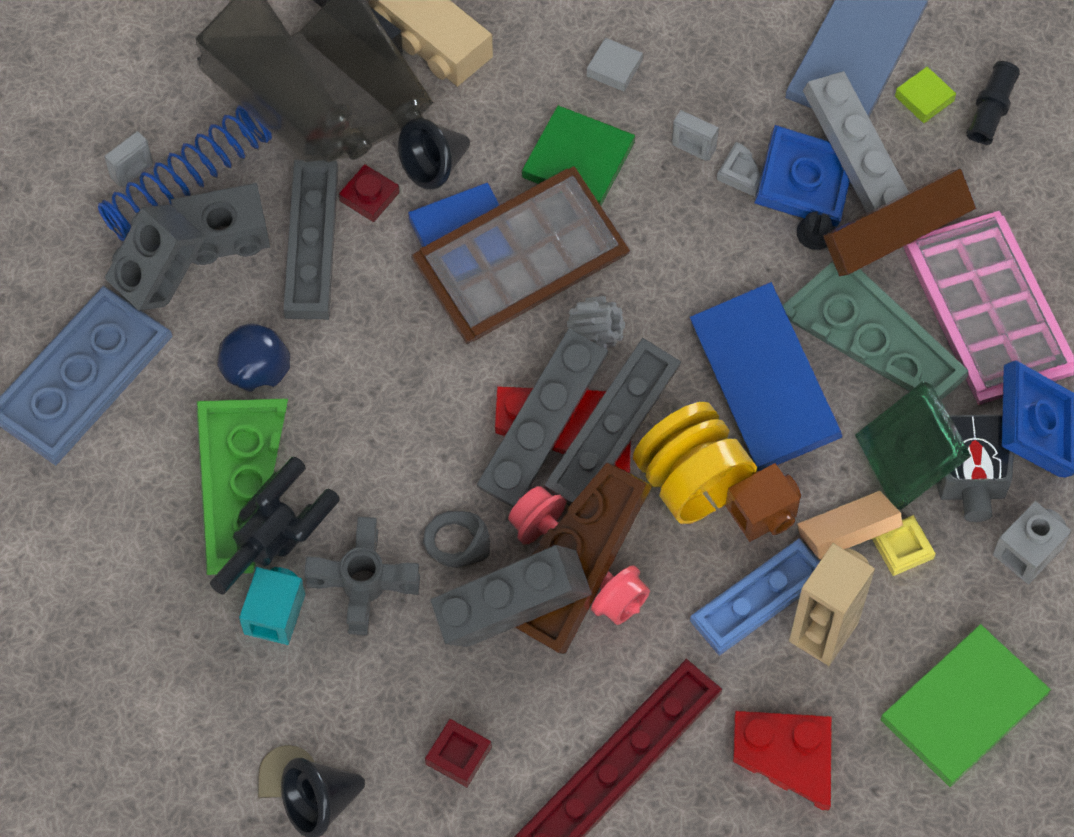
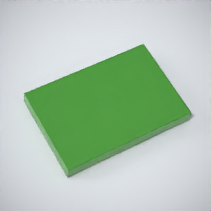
(965, 705)

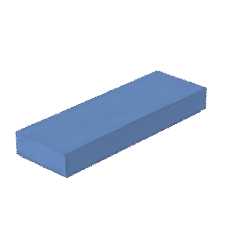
(755, 597)

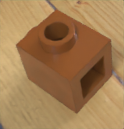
(764, 502)

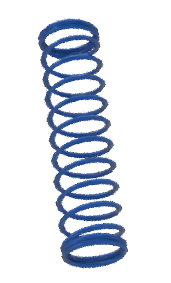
(107, 210)

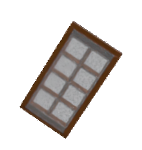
(520, 254)

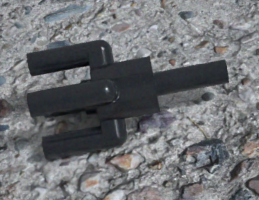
(271, 525)

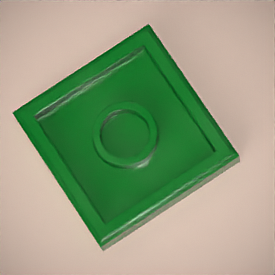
(580, 142)

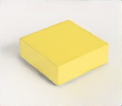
(904, 547)

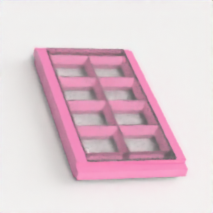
(988, 303)

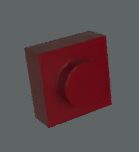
(369, 193)
(458, 753)

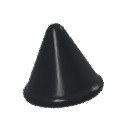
(430, 152)
(316, 794)

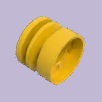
(691, 456)

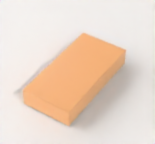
(850, 524)

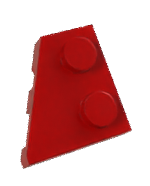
(788, 751)

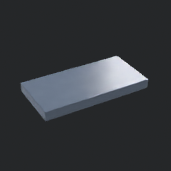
(863, 42)
(80, 374)

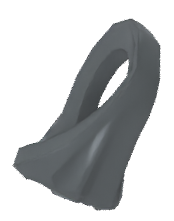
(475, 553)

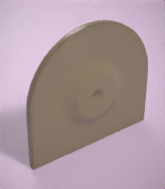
(272, 769)

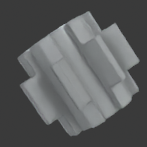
(597, 321)

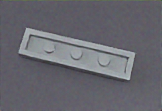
(854, 140)

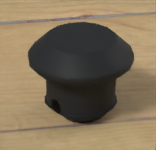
(811, 230)

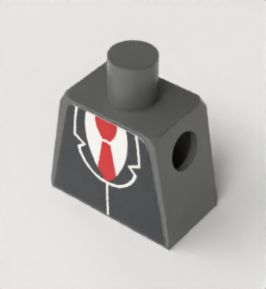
(985, 473)

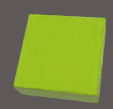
(925, 94)

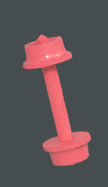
(619, 594)

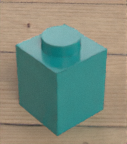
(272, 604)

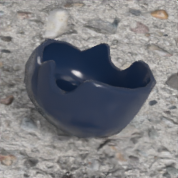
(253, 357)

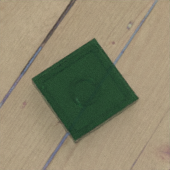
(912, 445)

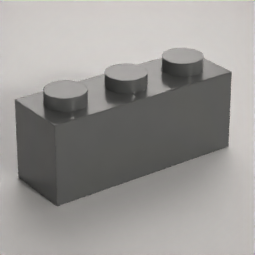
(511, 596)

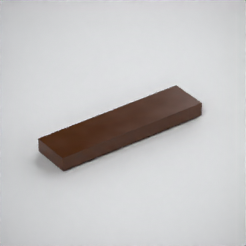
(899, 222)

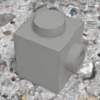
(1032, 542)

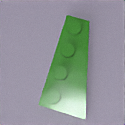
(236, 459)

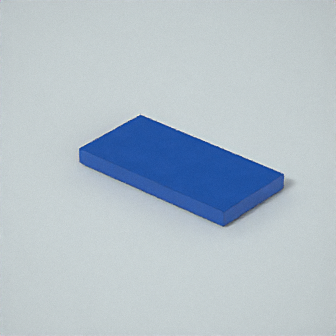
(765, 377)

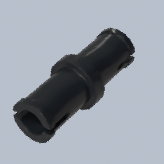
(993, 102)

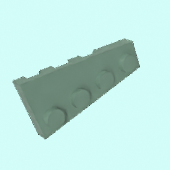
(873, 330)

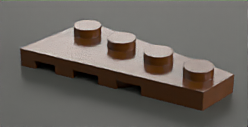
(596, 530)

